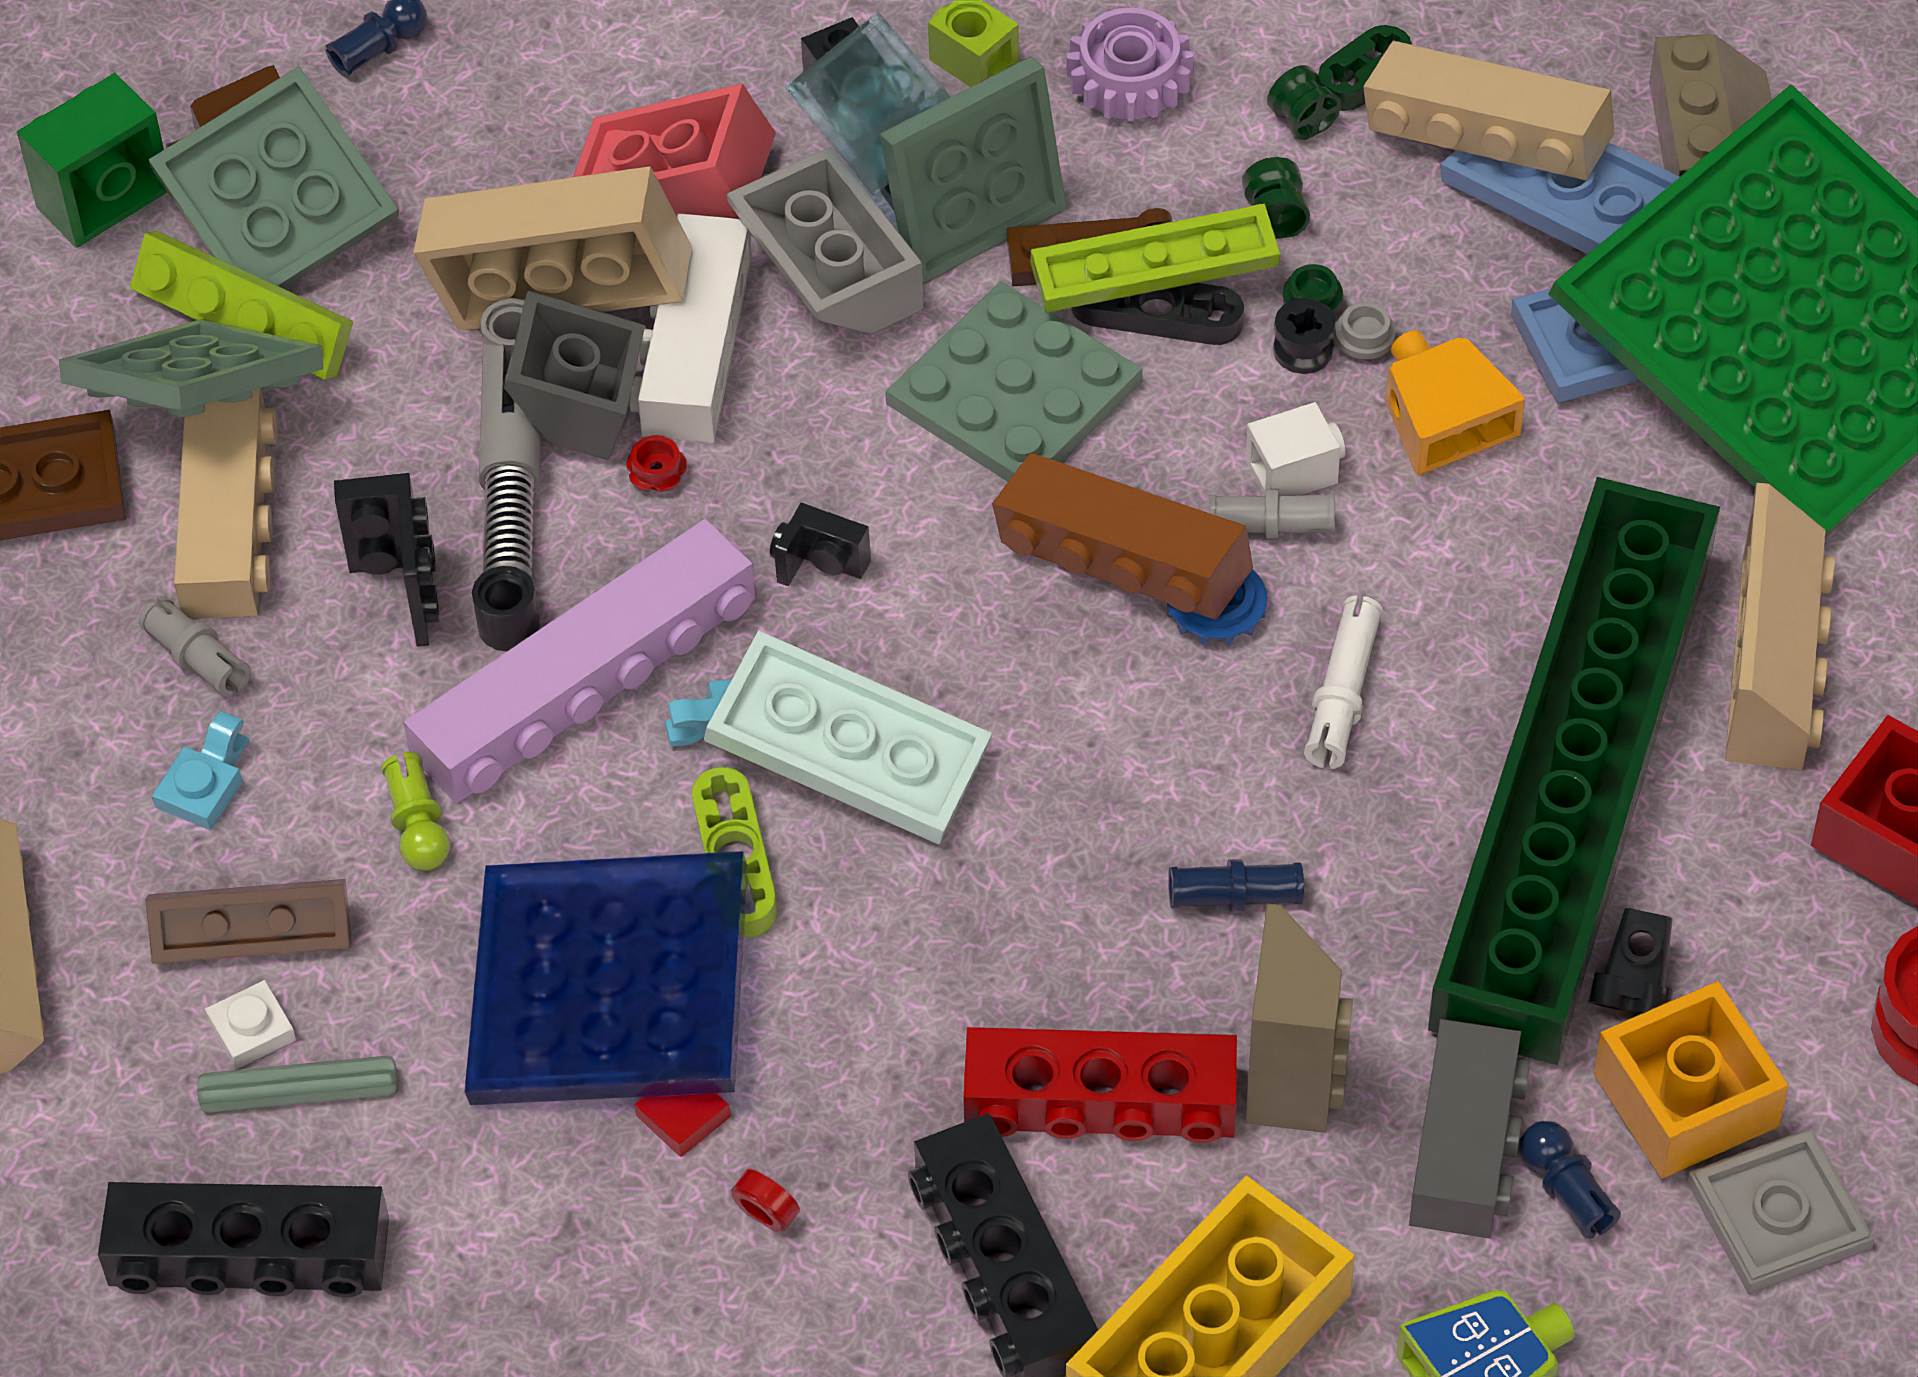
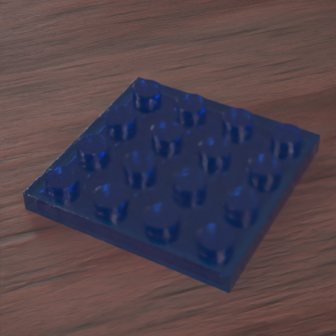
(608, 979)

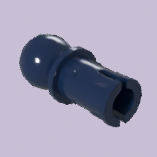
(377, 35)
(1549, 1150)

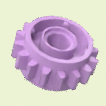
(1129, 64)

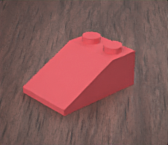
(693, 143)

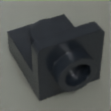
(823, 538)

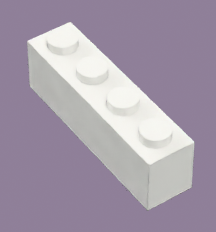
(695, 338)

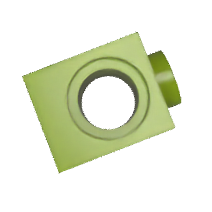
(972, 40)

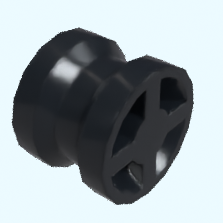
(1308, 351)

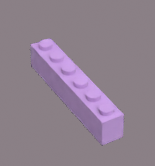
(581, 661)

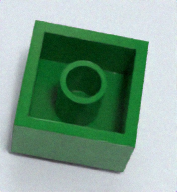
(93, 159)

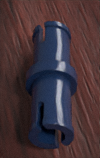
(1236, 885)

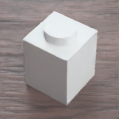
(1294, 451)

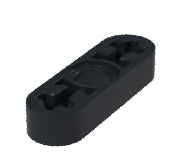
(1172, 325)

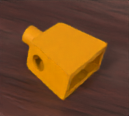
(1448, 401)

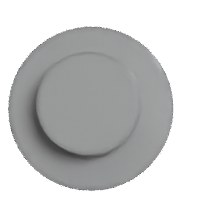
(1365, 331)

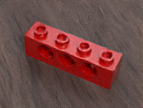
(1128, 1062)

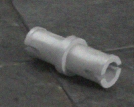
(1277, 513)
(195, 646)

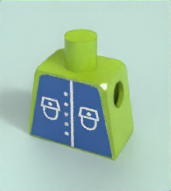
(1484, 1339)

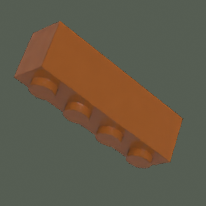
(1123, 536)

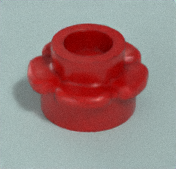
(651, 452)

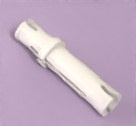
(1339, 700)

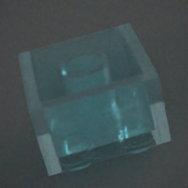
(862, 91)

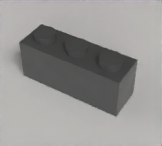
(1469, 1129)

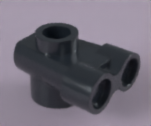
(1630, 980)

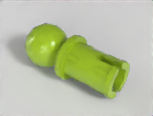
(423, 842)

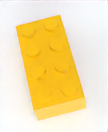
(1227, 1298)

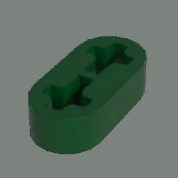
(1358, 61)

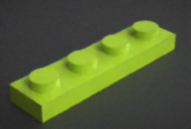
(1154, 258)
(230, 296)

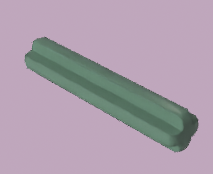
(297, 1084)

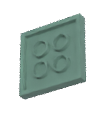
(975, 168)
(275, 183)
(191, 366)
(1013, 383)

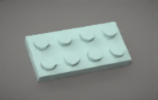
(848, 737)

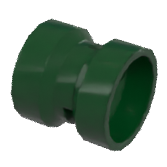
(1279, 186)

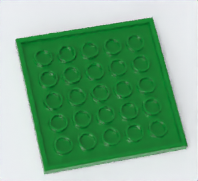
(1773, 307)

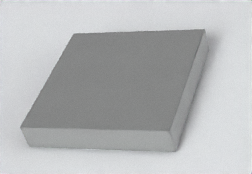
(1780, 1210)

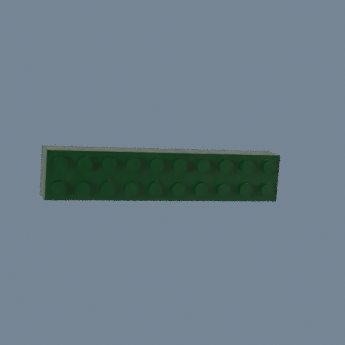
(1575, 767)

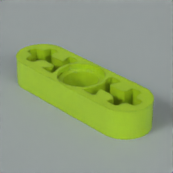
(741, 828)

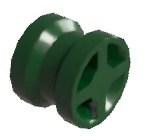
(1304, 102)

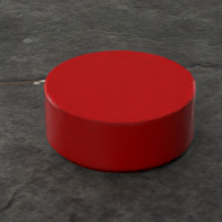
(765, 1200)

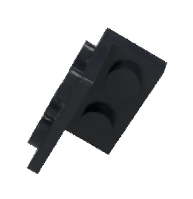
(388, 531)

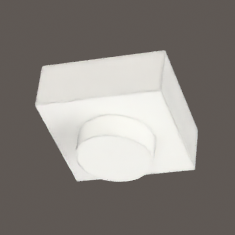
(250, 1024)

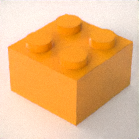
(1690, 1079)

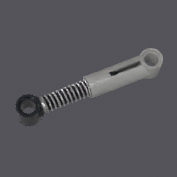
(509, 475)

